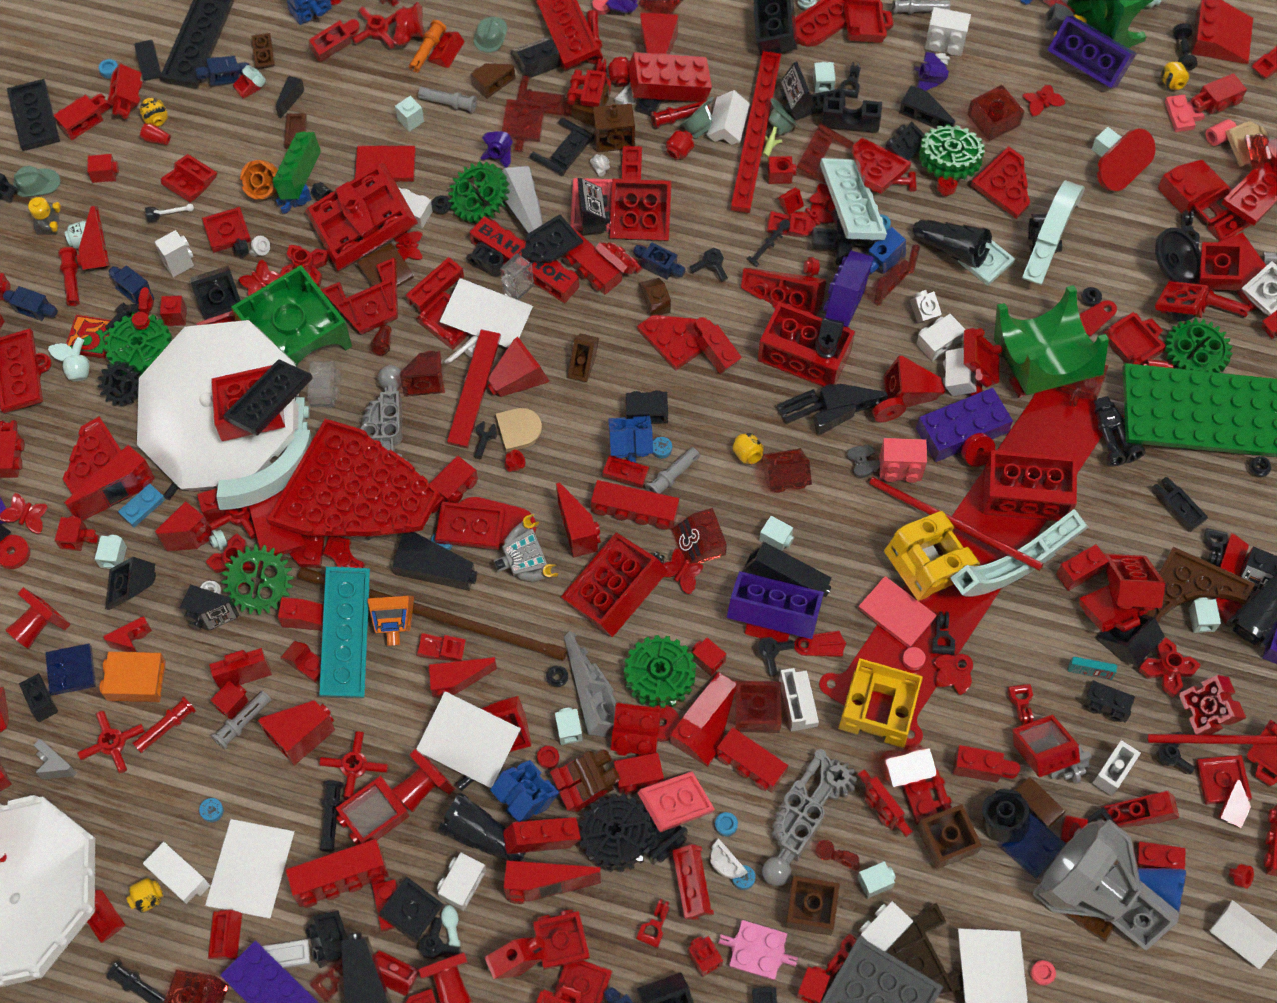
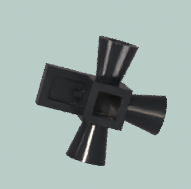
(836, 239)

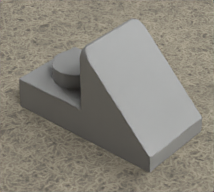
(53, 764)

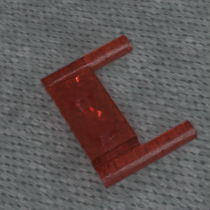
(553, 102)
(817, 149)
(896, 276)

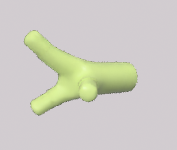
(770, 143)

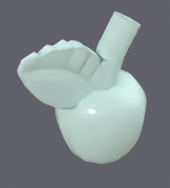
(74, 365)

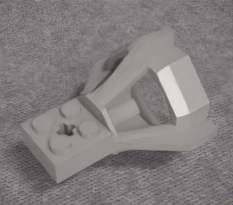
(1089, 884)

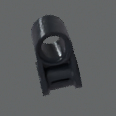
(485, 259)
(828, 337)

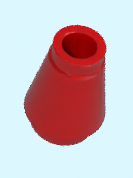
(153, 134)

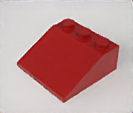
(1222, 32)
(640, 209)
(227, 392)

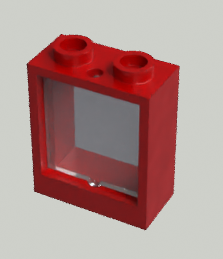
(1046, 745)
(371, 812)

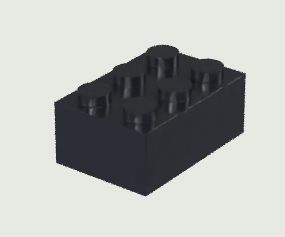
(775, 25)

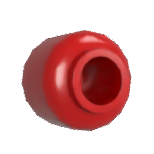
(619, 71)
(679, 144)

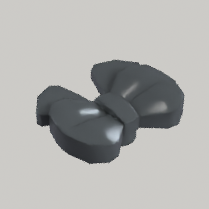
(863, 467)

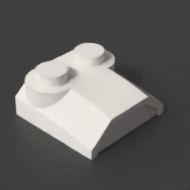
(1263, 289)

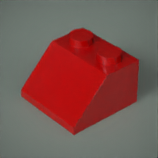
(184, 529)

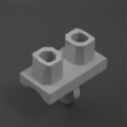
(1075, 770)

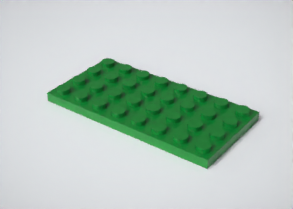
(1200, 410)

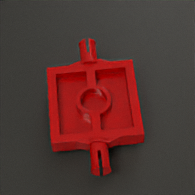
(880, 799)

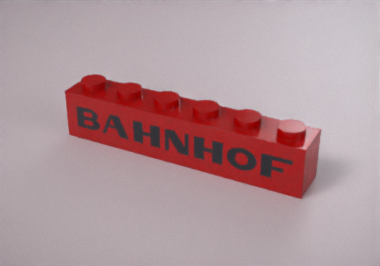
(548, 276)

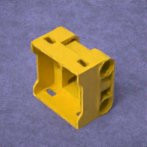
(915, 565)
(886, 681)

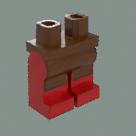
(585, 780)

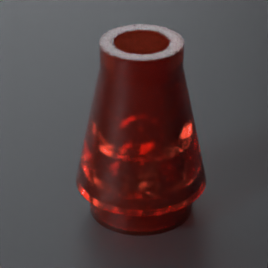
(381, 342)

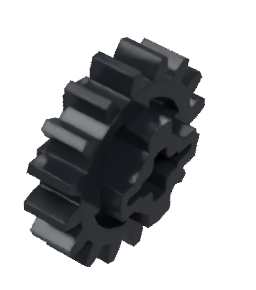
(113, 377)

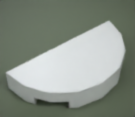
(626, 97)
(725, 862)

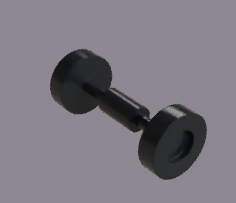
(1182, 32)

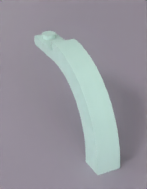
(1052, 230)
(274, 478)
(995, 575)

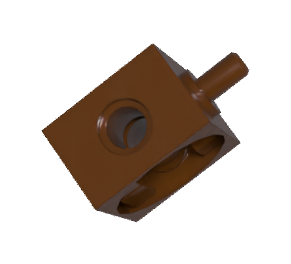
(613, 127)

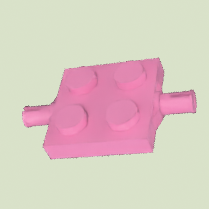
(758, 950)

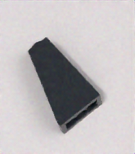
(432, 563)
(779, 566)
(361, 972)

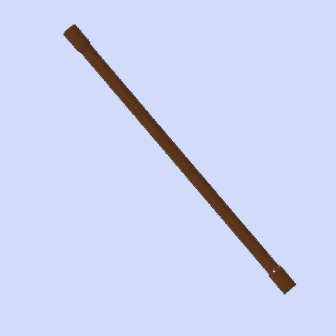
(545, 648)

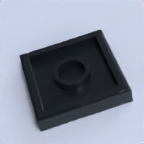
(410, 909)

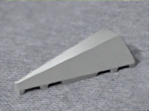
(522, 197)
(593, 690)

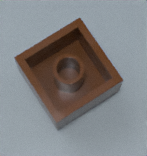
(949, 836)
(812, 905)

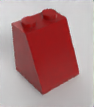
(298, 729)

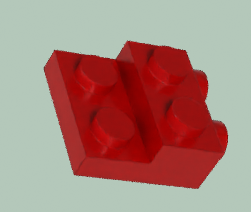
(635, 729)
(563, 939)

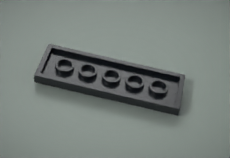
(195, 41)

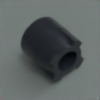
(320, 190)

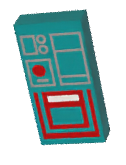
(1092, 668)

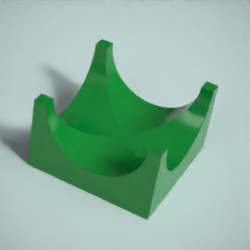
(1112, 18)
(294, 315)
(1051, 347)

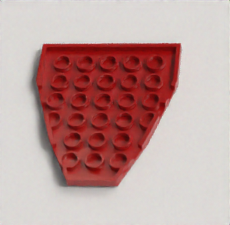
(353, 488)

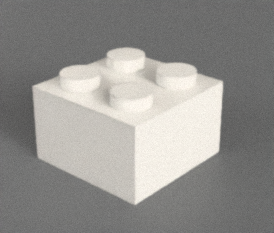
(947, 31)

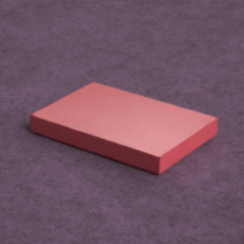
(606, 185)
(897, 612)
(676, 801)

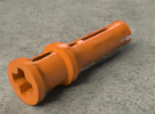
(431, 39)

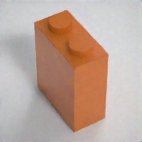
(133, 676)

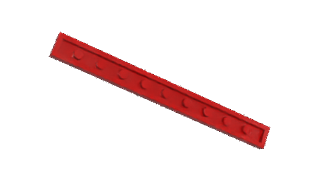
(756, 132)

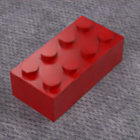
(669, 77)
(337, 873)

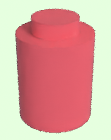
(1216, 134)

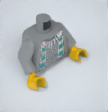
(524, 554)

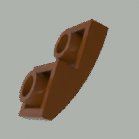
(263, 50)
(1040, 802)

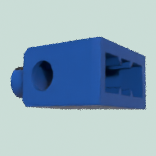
(888, 251)

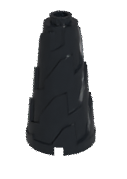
(961, 242)
(1258, 616)
(476, 829)

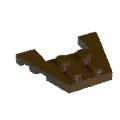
(918, 953)

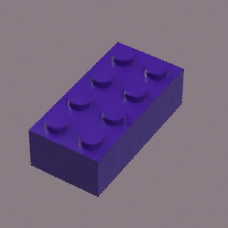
(1091, 51)
(848, 287)
(953, 424)
(775, 605)
(263, 980)

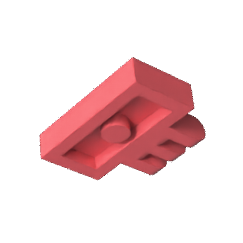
(1182, 113)

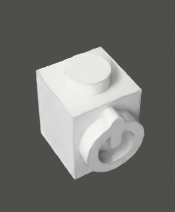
(925, 306)

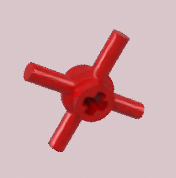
(376, 28)
(237, 517)
(114, 749)
(348, 759)

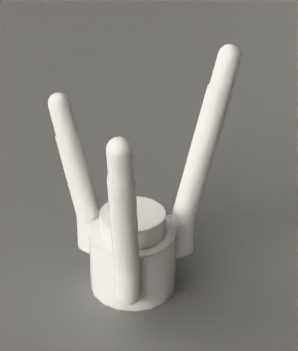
(468, 348)

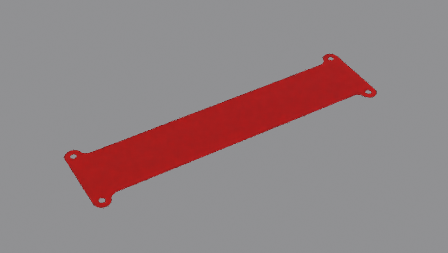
(1044, 427)

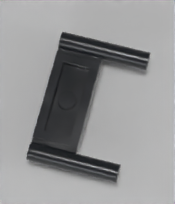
(568, 150)

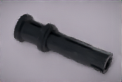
(330, 802)
(131, 982)

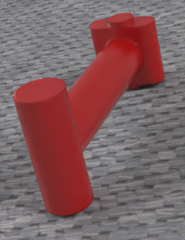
(910, 180)

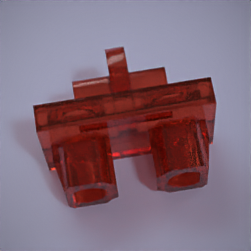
(1258, 150)

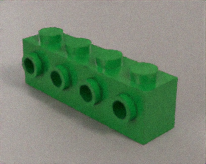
(297, 165)

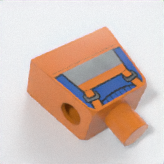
(391, 616)

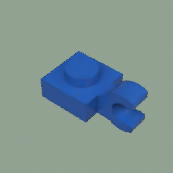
(303, 199)

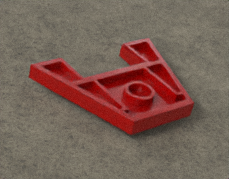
(371, 306)

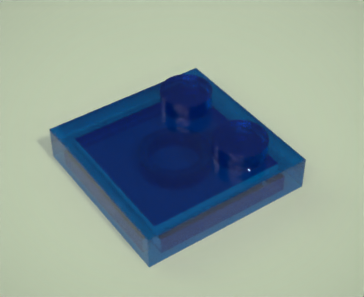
(70, 669)
(1035, 849)

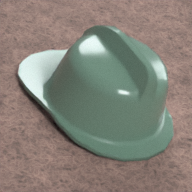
(490, 34)
(780, 118)
(700, 121)
(35, 181)

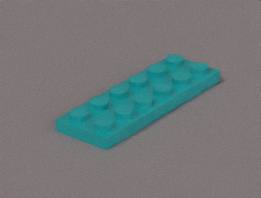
(344, 632)

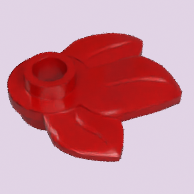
(952, 674)

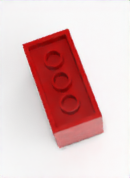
(792, 345)
(1029, 485)

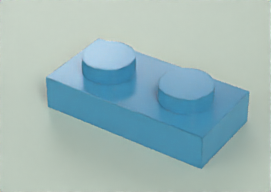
(141, 505)

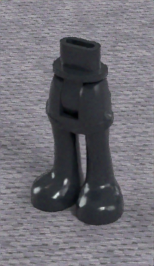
(1109, 421)

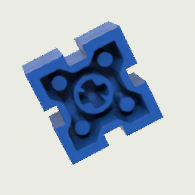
(305, 9)
(630, 437)
(524, 791)

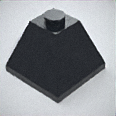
(128, 580)

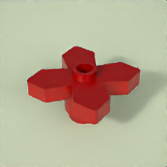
(309, 261)
(218, 560)
(1170, 667)

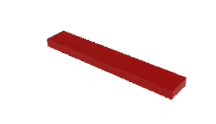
(474, 388)

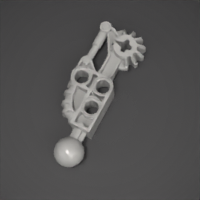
(376, 414)
(793, 819)

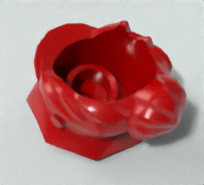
(408, 24)

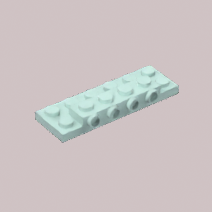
(852, 200)

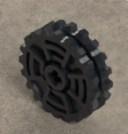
(624, 847)

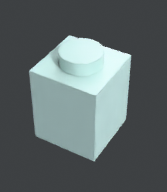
(823, 77)
(409, 113)
(1105, 141)
(777, 534)
(110, 551)
(1204, 615)
(568, 726)
(876, 879)

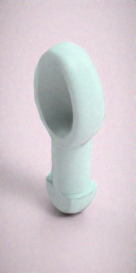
(450, 920)

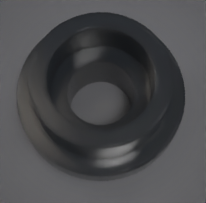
(443, 208)
(240, 248)
(1091, 301)
(1262, 462)
(554, 671)

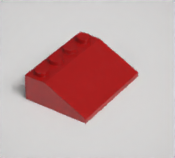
(614, 584)

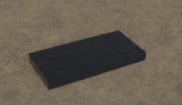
(33, 115)
(268, 397)

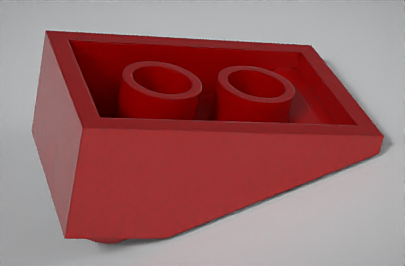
(1189, 184)
(578, 523)

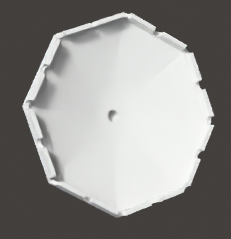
(178, 409)
(43, 886)

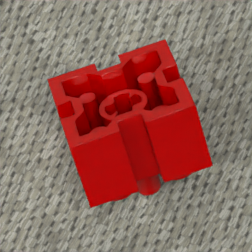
(1212, 705)

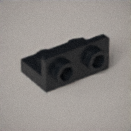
(906, 141)
(1109, 702)
(665, 842)
(326, 936)

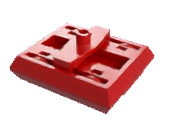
(357, 212)

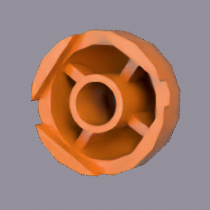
(258, 179)

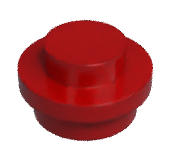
(811, 266)

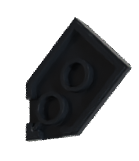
(551, 240)

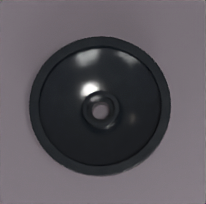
(1178, 255)

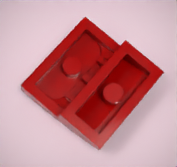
(189, 178)

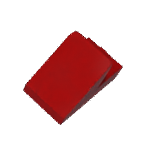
(122, 638)
(303, 660)

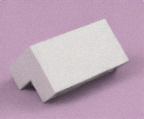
(728, 118)
(798, 699)
(176, 873)
(1245, 934)

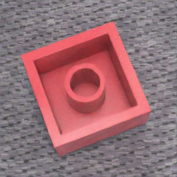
(902, 459)

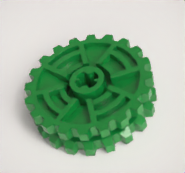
(951, 152)
(135, 345)
(659, 687)

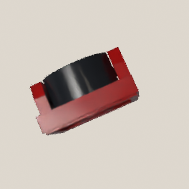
(1182, 300)

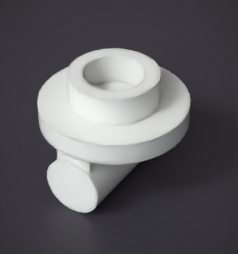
(600, 164)
(260, 246)

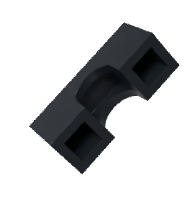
(864, 118)

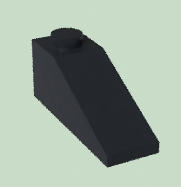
(924, 108)
(842, 395)

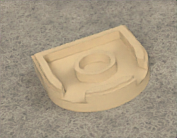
(1236, 138)
(519, 428)

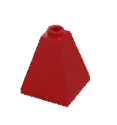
(658, 32)
(516, 371)
(912, 383)

